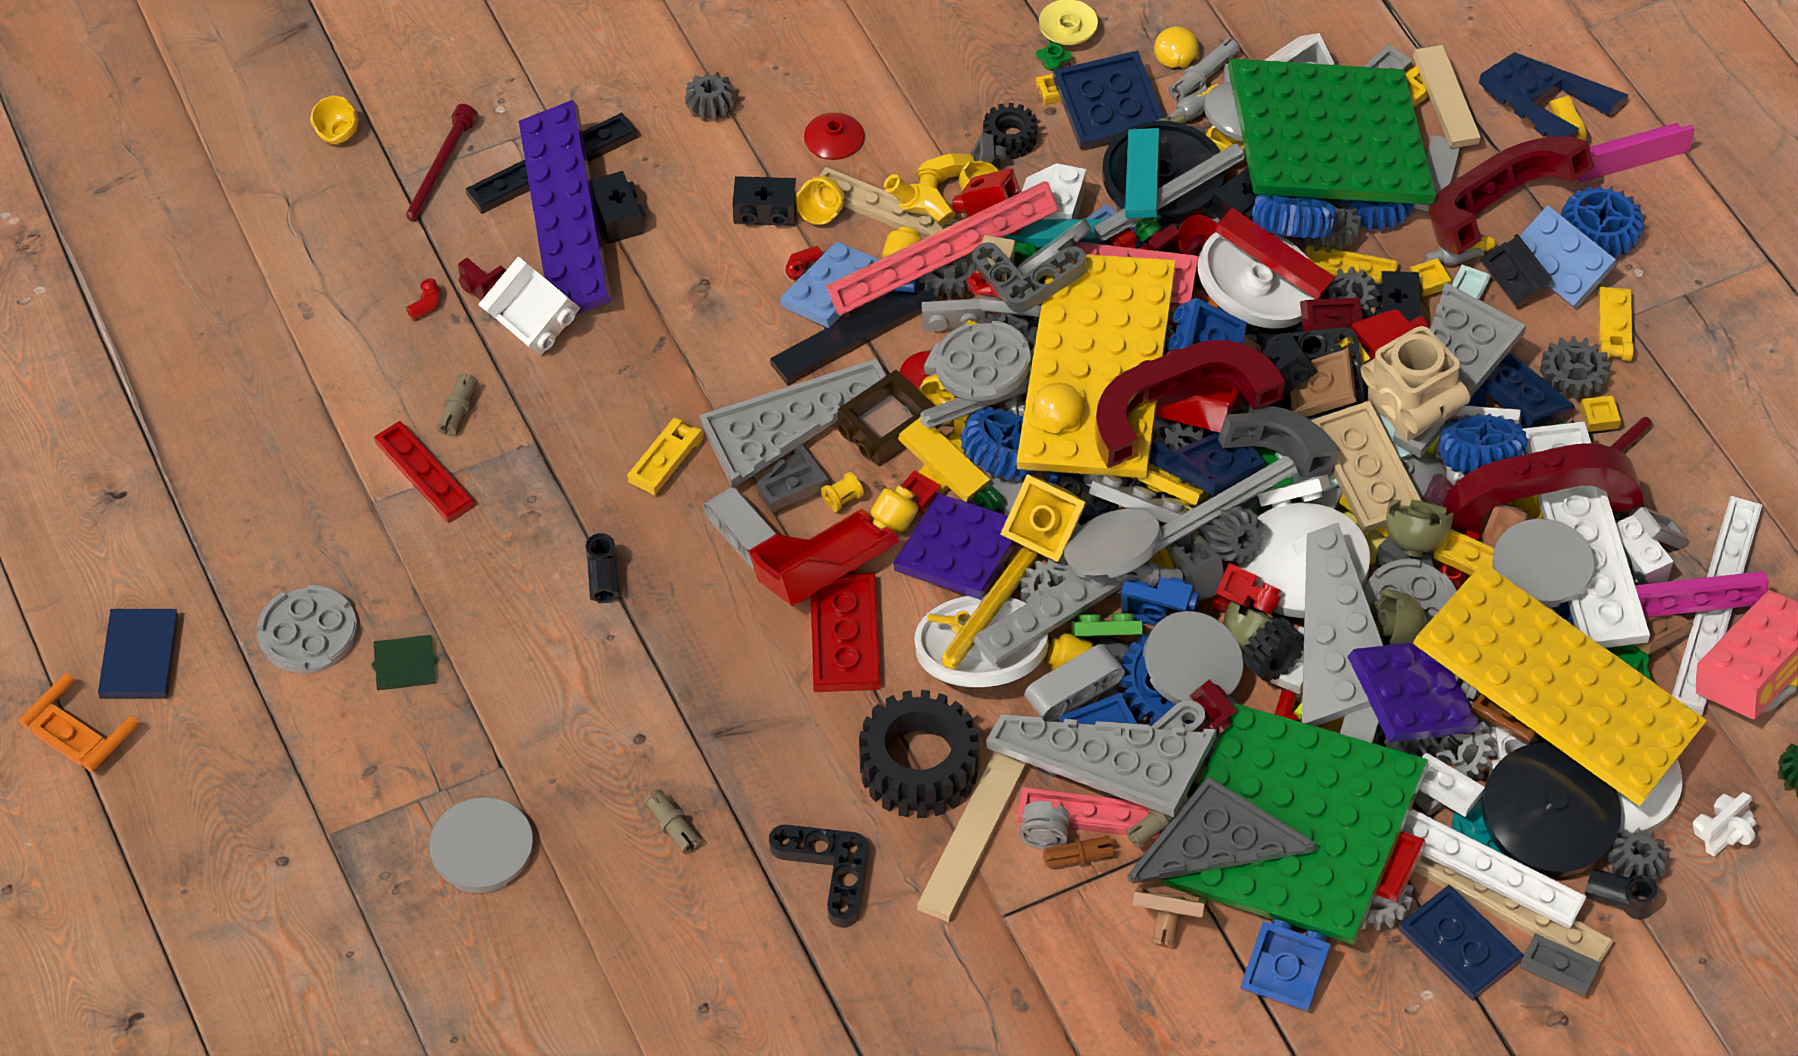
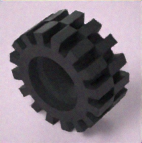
(1012, 118)
(1273, 649)

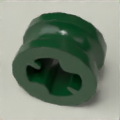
(989, 499)

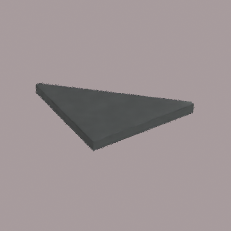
(1215, 833)

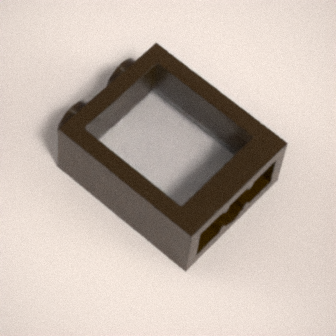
(880, 415)

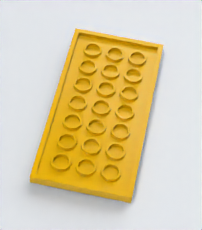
(1087, 339)
(1560, 683)

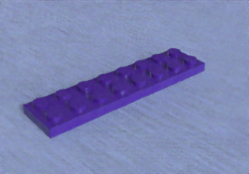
(565, 205)

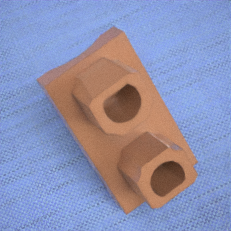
(1500, 520)

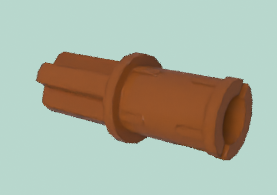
(1077, 851)

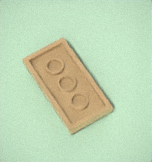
(1366, 464)

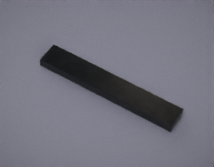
(514, 180)
(850, 333)

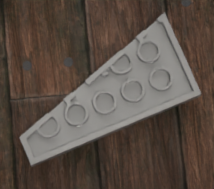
(1477, 338)
(773, 424)
(1333, 626)
(1114, 757)

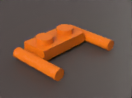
(68, 734)

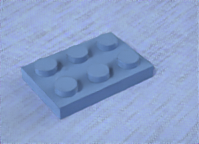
(1568, 256)
(809, 293)

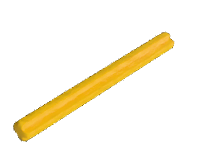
(988, 607)

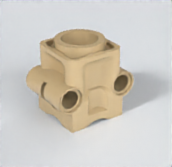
(1415, 382)

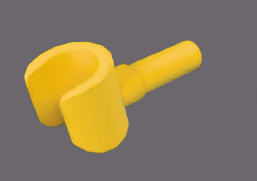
(950, 620)

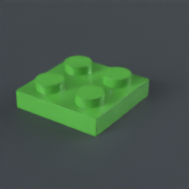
(1093, 626)

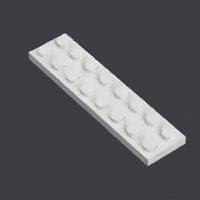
(1610, 605)

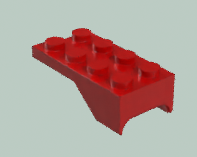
(1201, 404)
(802, 566)

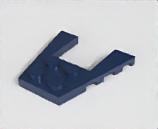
(1529, 81)
(1207, 463)

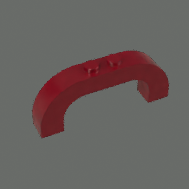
(1457, 203)
(1174, 372)
(1540, 474)

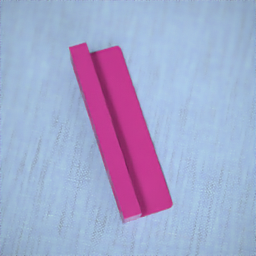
(1639, 150)
(1702, 594)

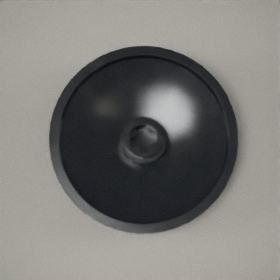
(1179, 151)
(1550, 811)

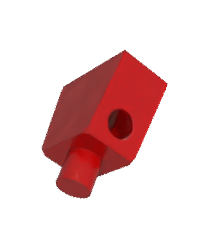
(987, 191)
(1383, 329)

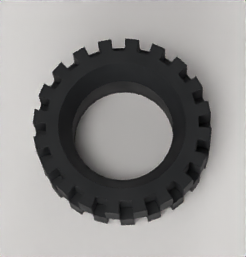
(911, 787)

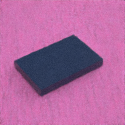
(1522, 389)
(138, 653)
(1460, 942)

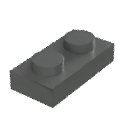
(1560, 965)

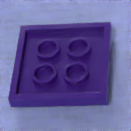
(956, 547)
(1411, 692)

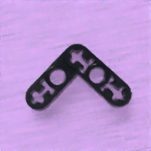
(1328, 339)
(836, 855)

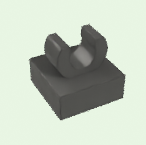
(986, 151)

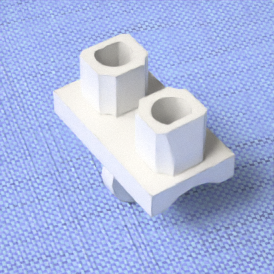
(1731, 824)

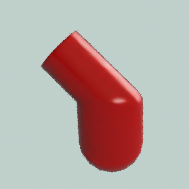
(799, 261)
(980, 286)
(428, 301)
(1286, 705)

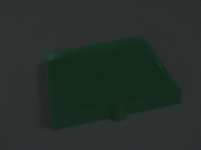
(404, 662)

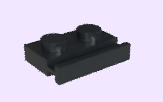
(1517, 271)

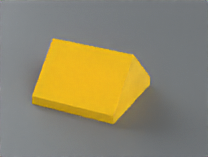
(1043, 517)

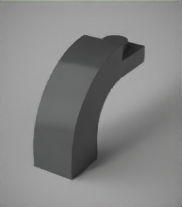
(1284, 432)

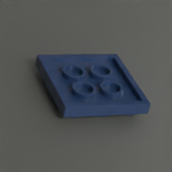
(1106, 97)

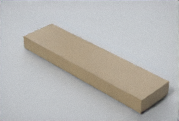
(1446, 96)

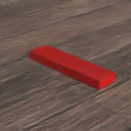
(1274, 253)
(424, 471)

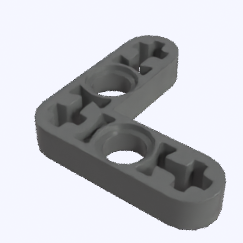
(1021, 283)

